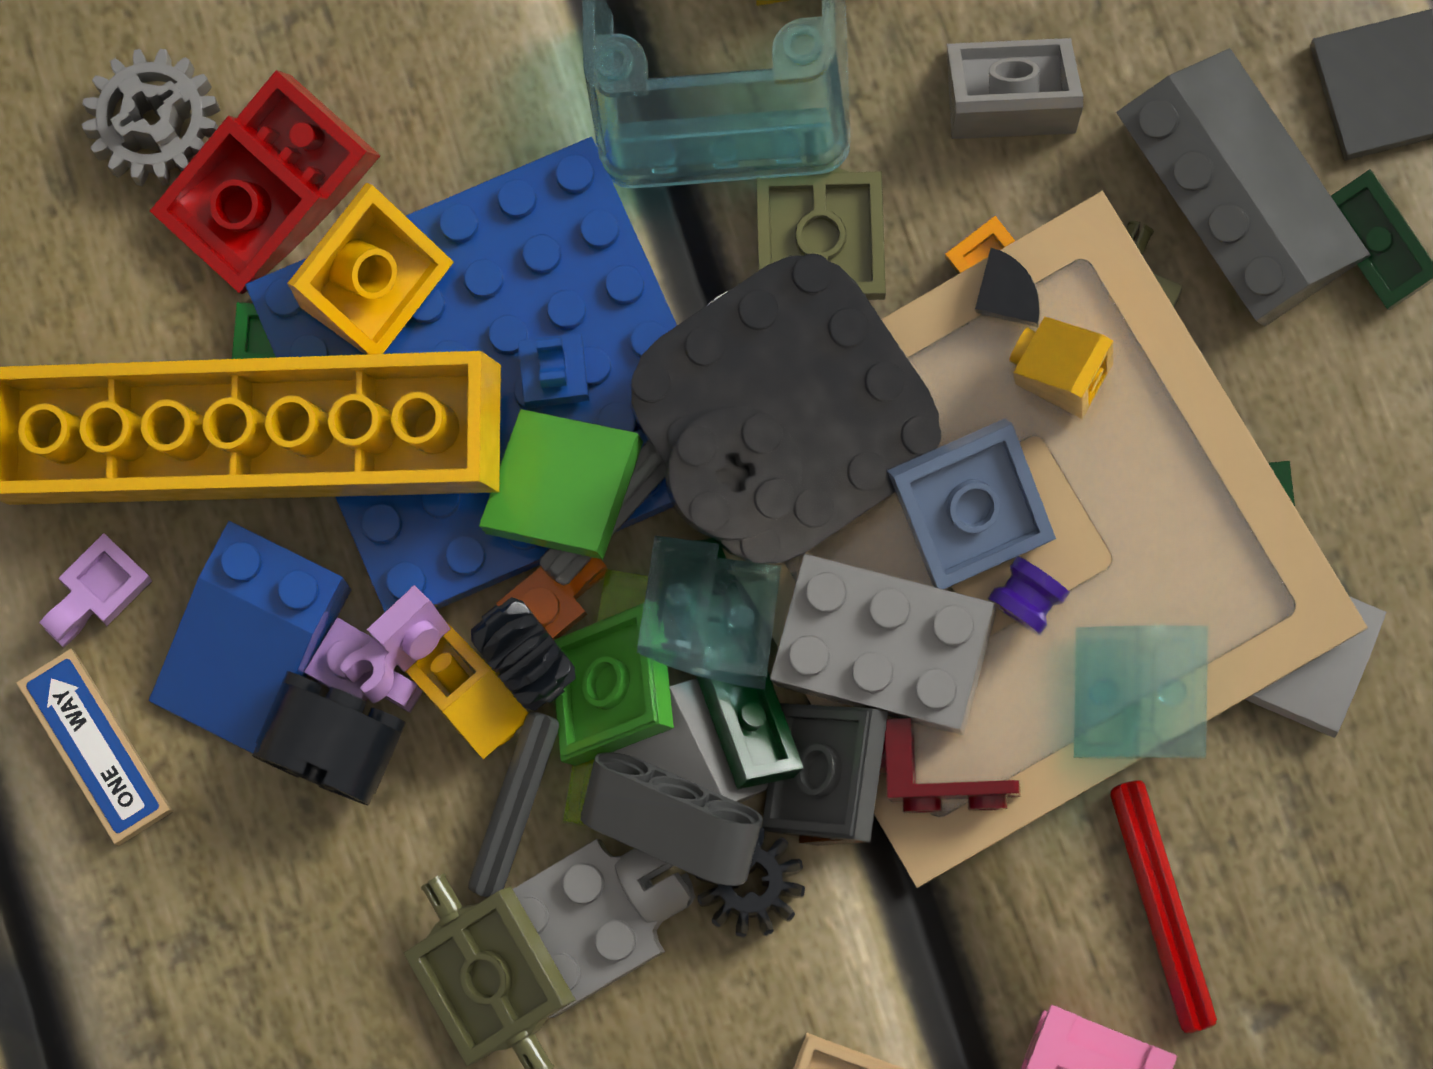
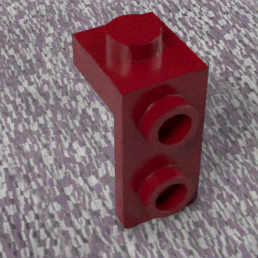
(900, 766)

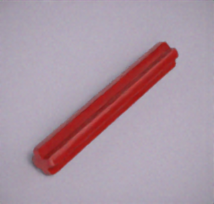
(1163, 906)

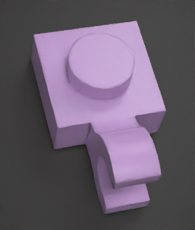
(99, 584)
(400, 638)
(337, 645)

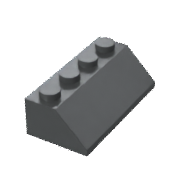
(1243, 185)

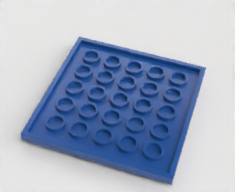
(531, 260)

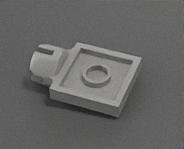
(602, 914)

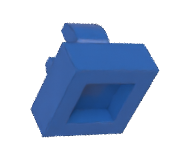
(553, 370)

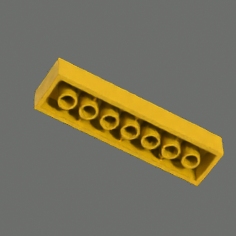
(250, 428)

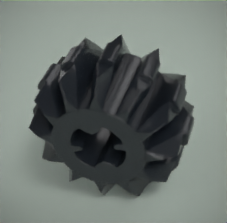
(523, 654)
(752, 904)

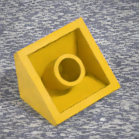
(369, 273)

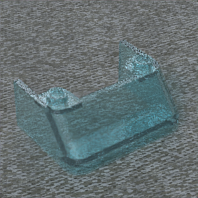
(723, 122)

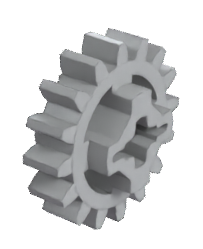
(130, 132)

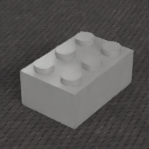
(883, 644)

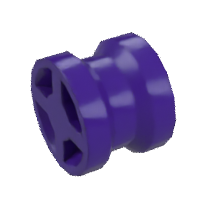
(1028, 595)

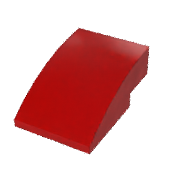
(264, 181)

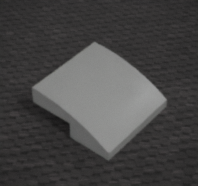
(1324, 688)

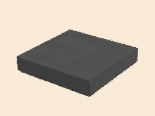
(1379, 83)
(839, 777)

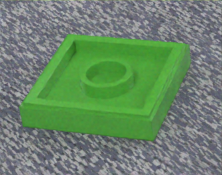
(562, 484)
(615, 693)

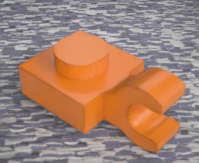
(554, 603)

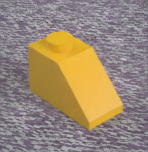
(1062, 364)
(468, 694)

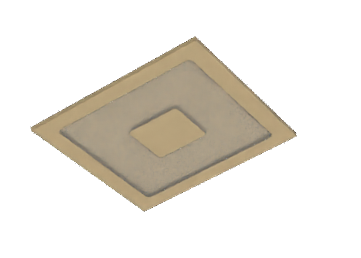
(1153, 517)

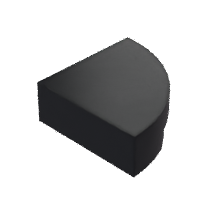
(1008, 291)

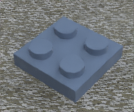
(972, 504)

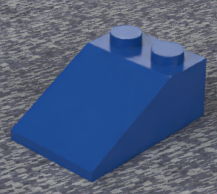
(242, 630)

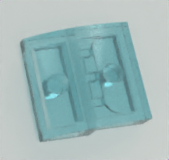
(708, 612)
(1141, 692)

